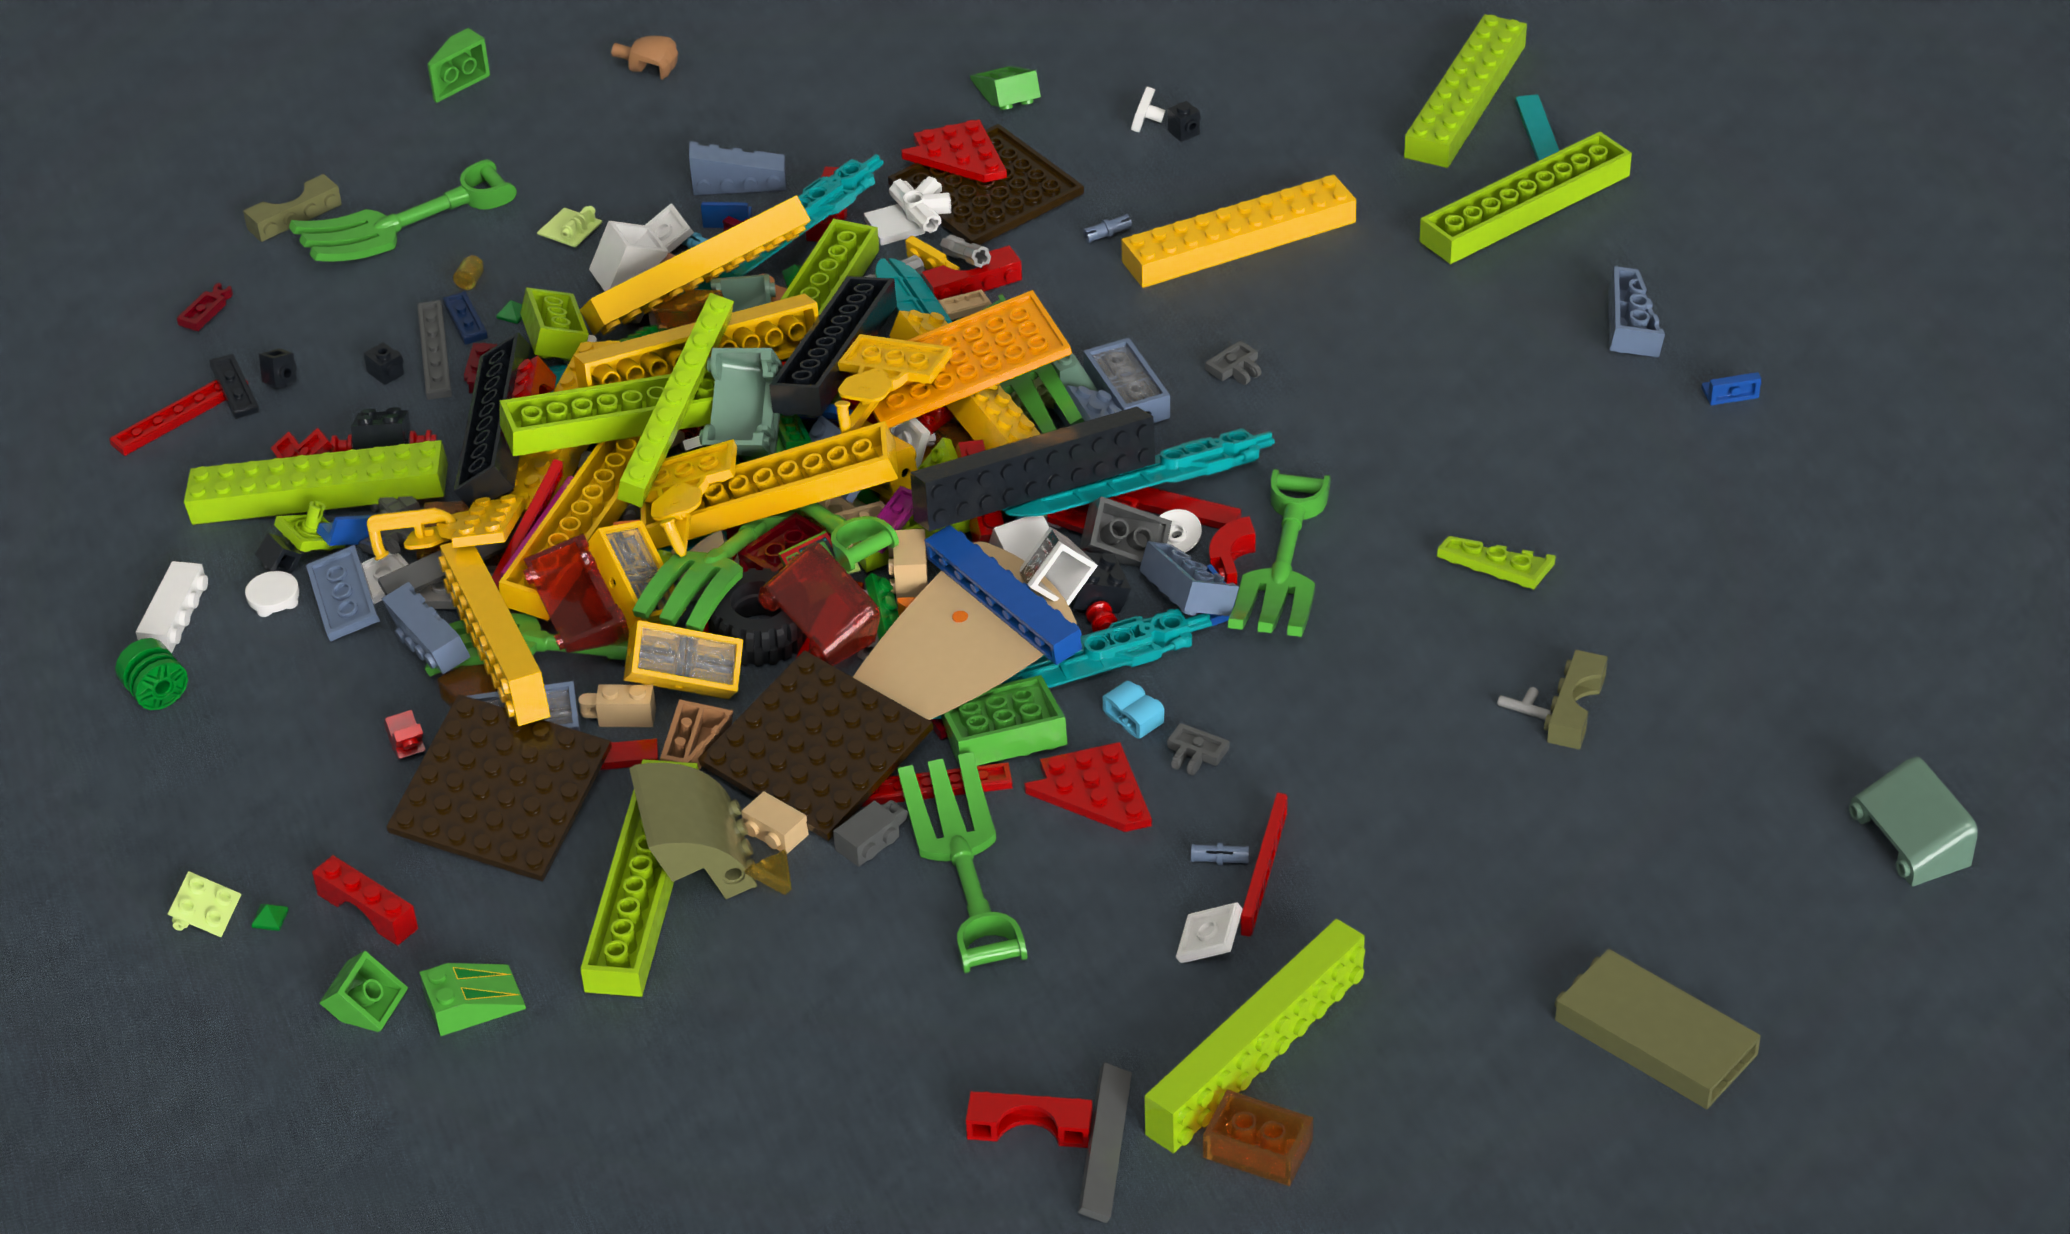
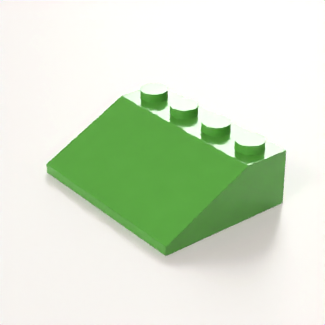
(1007, 722)

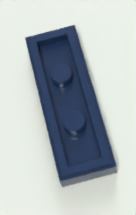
(465, 318)

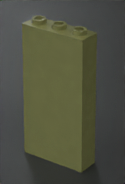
(1657, 1028)

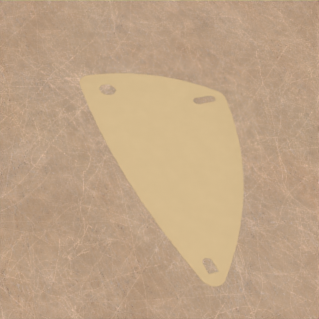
(943, 663)

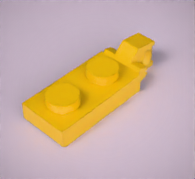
(929, 255)

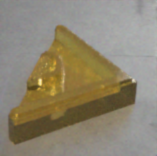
(772, 872)

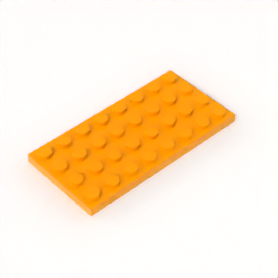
(985, 351)

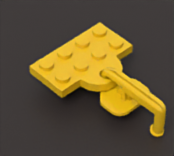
(880, 367)
(681, 486)
(482, 524)

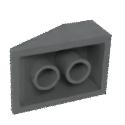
(1121, 530)

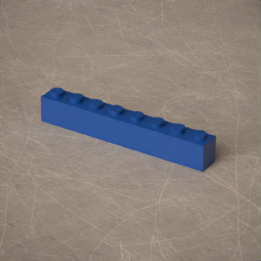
(1004, 594)

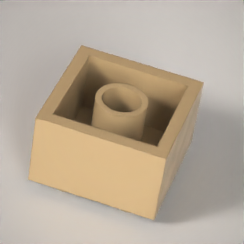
(909, 563)

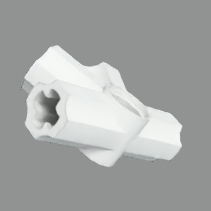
(922, 203)

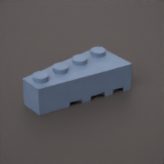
(734, 171)
(1631, 317)
(1187, 581)
(424, 630)

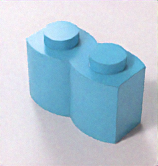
(1133, 709)

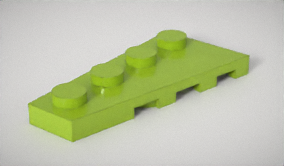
(1497, 561)

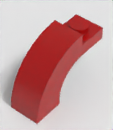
(1229, 544)

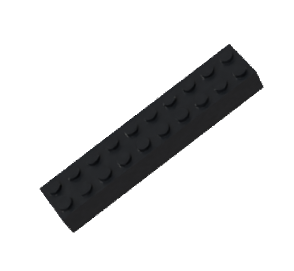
(812, 371)
(485, 459)
(1032, 468)

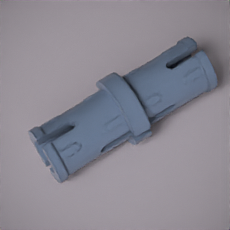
(1107, 228)
(1220, 853)

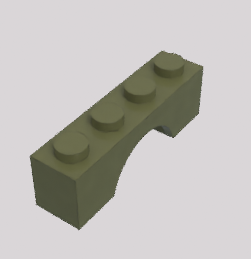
(269, 219)
(1583, 678)

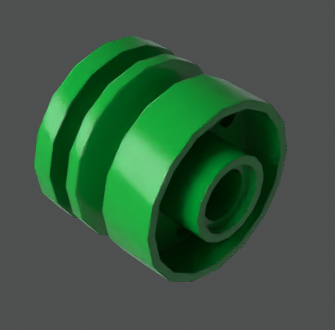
(151, 674)

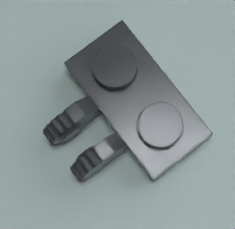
(1233, 361)
(390, 540)
(1198, 745)

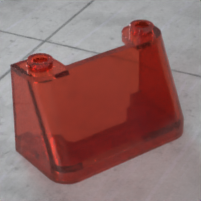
(576, 596)
(823, 604)

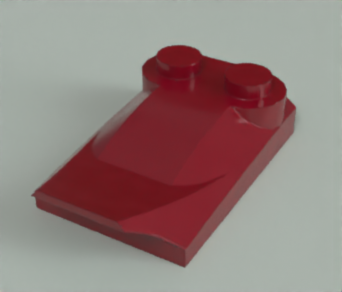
(765, 549)

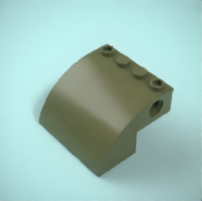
(693, 825)

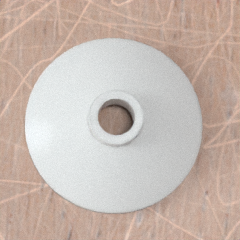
(1183, 524)

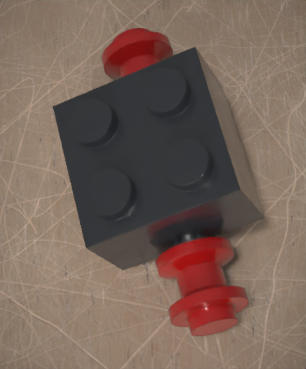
(380, 430)
(1103, 592)

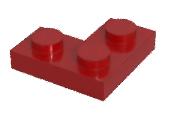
(290, 447)

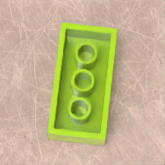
(553, 323)

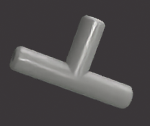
(1526, 705)

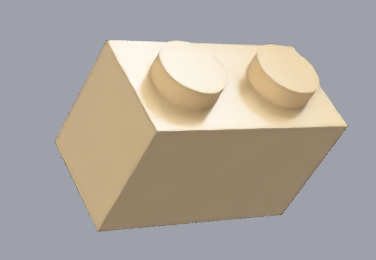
(775, 822)

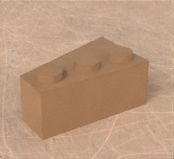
(694, 731)

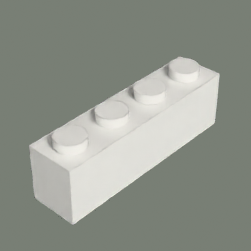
(173, 603)

